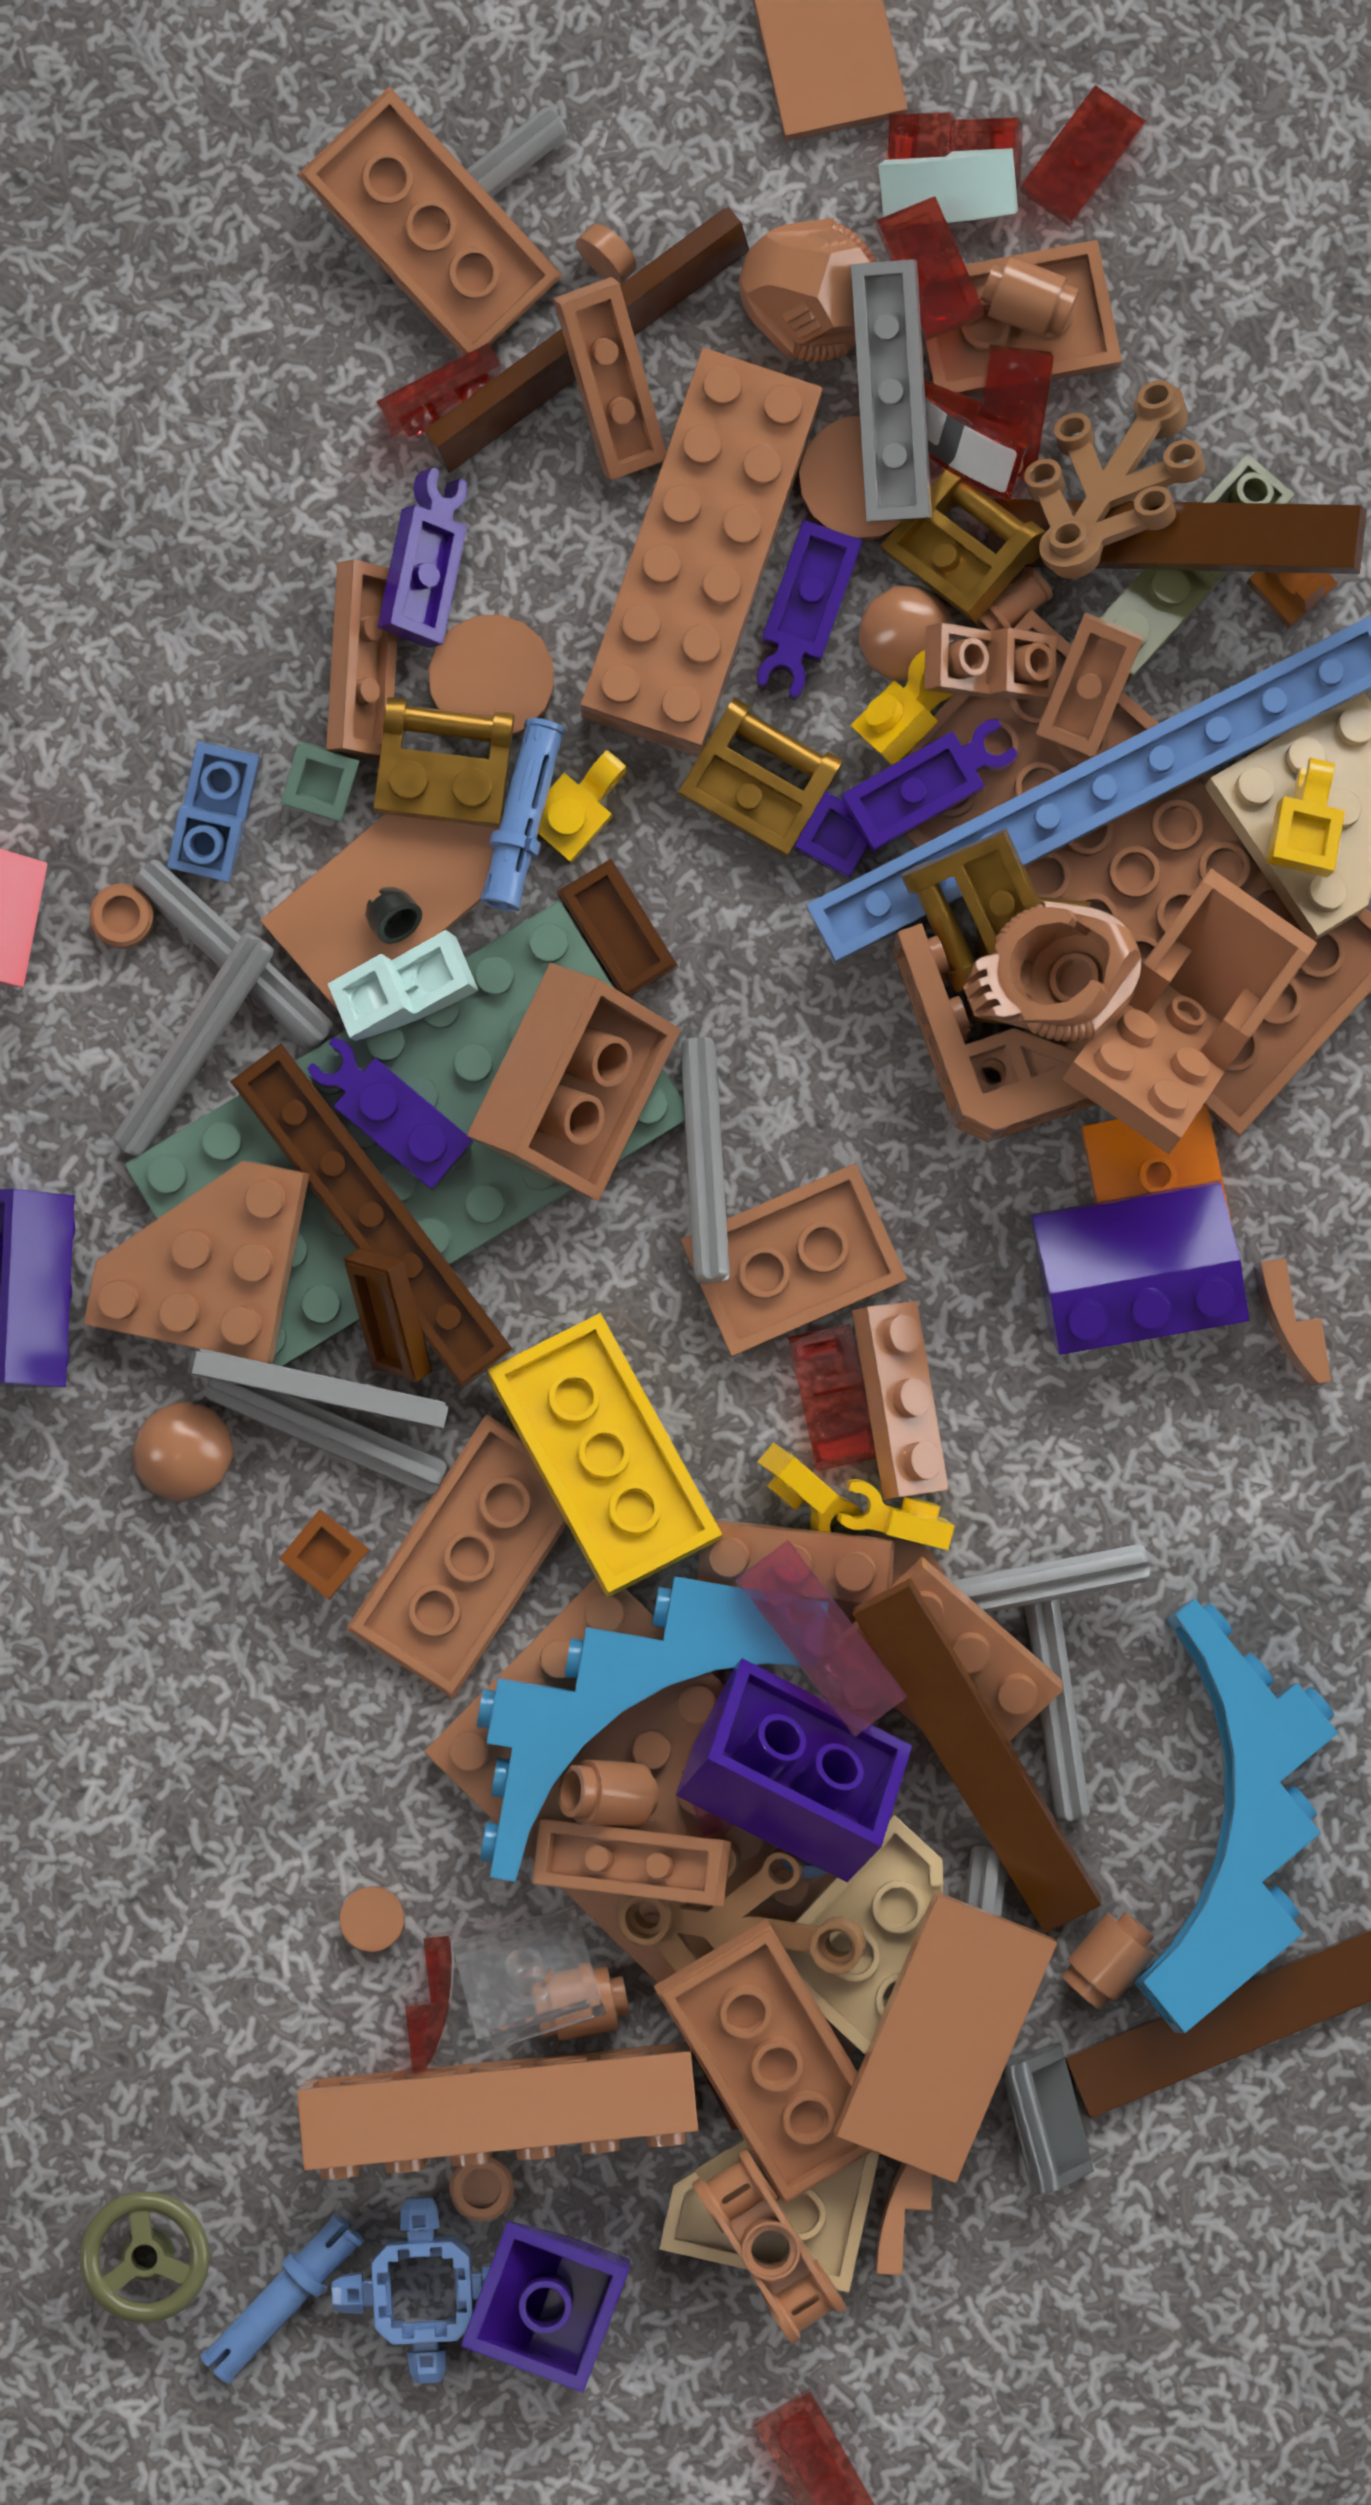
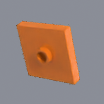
(1130, 1165)

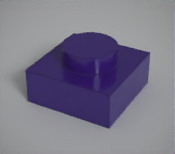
(832, 837)

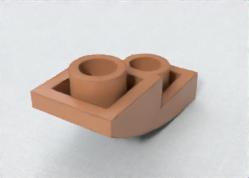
(990, 663)

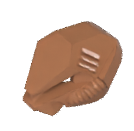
(801, 288)
(1057, 972)

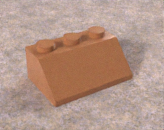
(574, 1081)

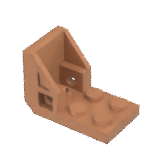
(1190, 1011)
(1027, 1065)

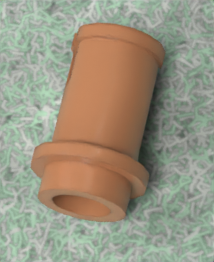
(1020, 596)

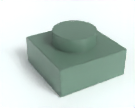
(320, 781)

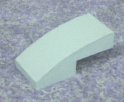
(964, 183)
(402, 990)

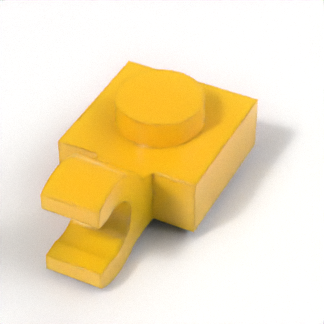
(900, 715)
(574, 811)
(1304, 827)
(797, 1484)
(912, 1521)

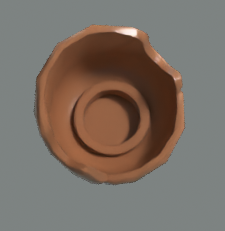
(895, 628)
(182, 1451)

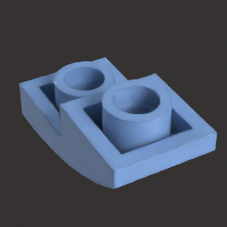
(214, 811)

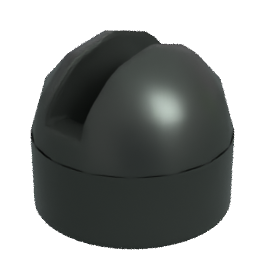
(403, 922)

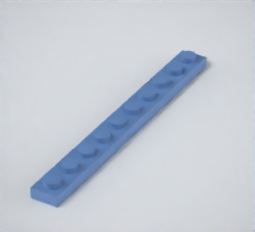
(1112, 782)

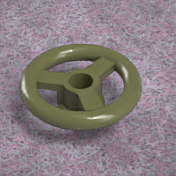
(190, 2276)

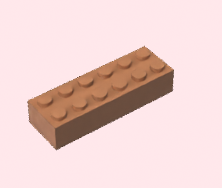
(701, 552)
(497, 2107)

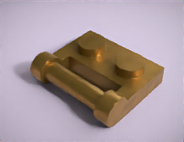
(952, 559)
(439, 783)
(749, 794)
(992, 887)

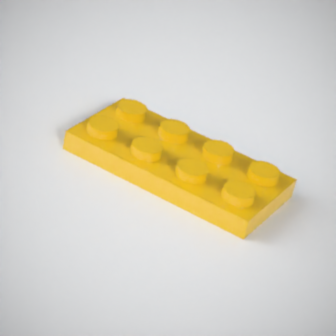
(604, 1455)

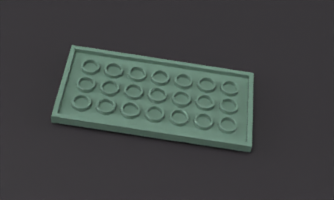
(451, 1065)

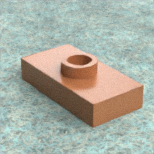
(1089, 684)

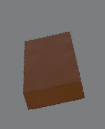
(617, 929)
(388, 1314)

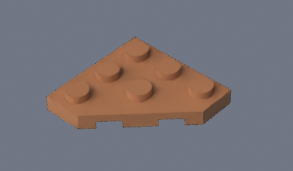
(209, 1267)

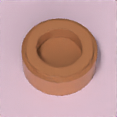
(606, 253)
(122, 916)
(372, 1918)
(482, 2190)

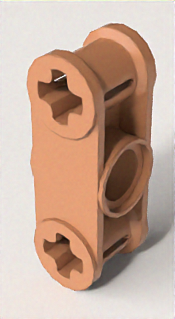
(794, 2284)

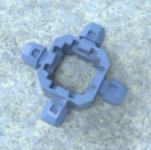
(354, 2292)

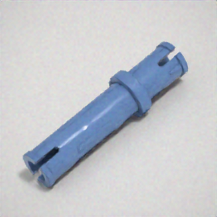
(516, 839)
(302, 2276)

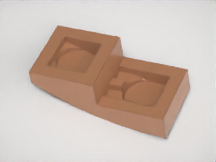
(1300, 1340)
(908, 2190)

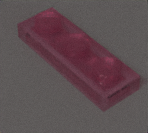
(821, 1638)

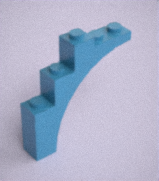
(548, 1725)
(1263, 1825)

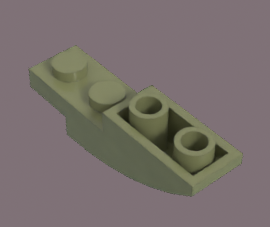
(1165, 599)

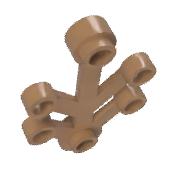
(1075, 543)
(727, 1922)

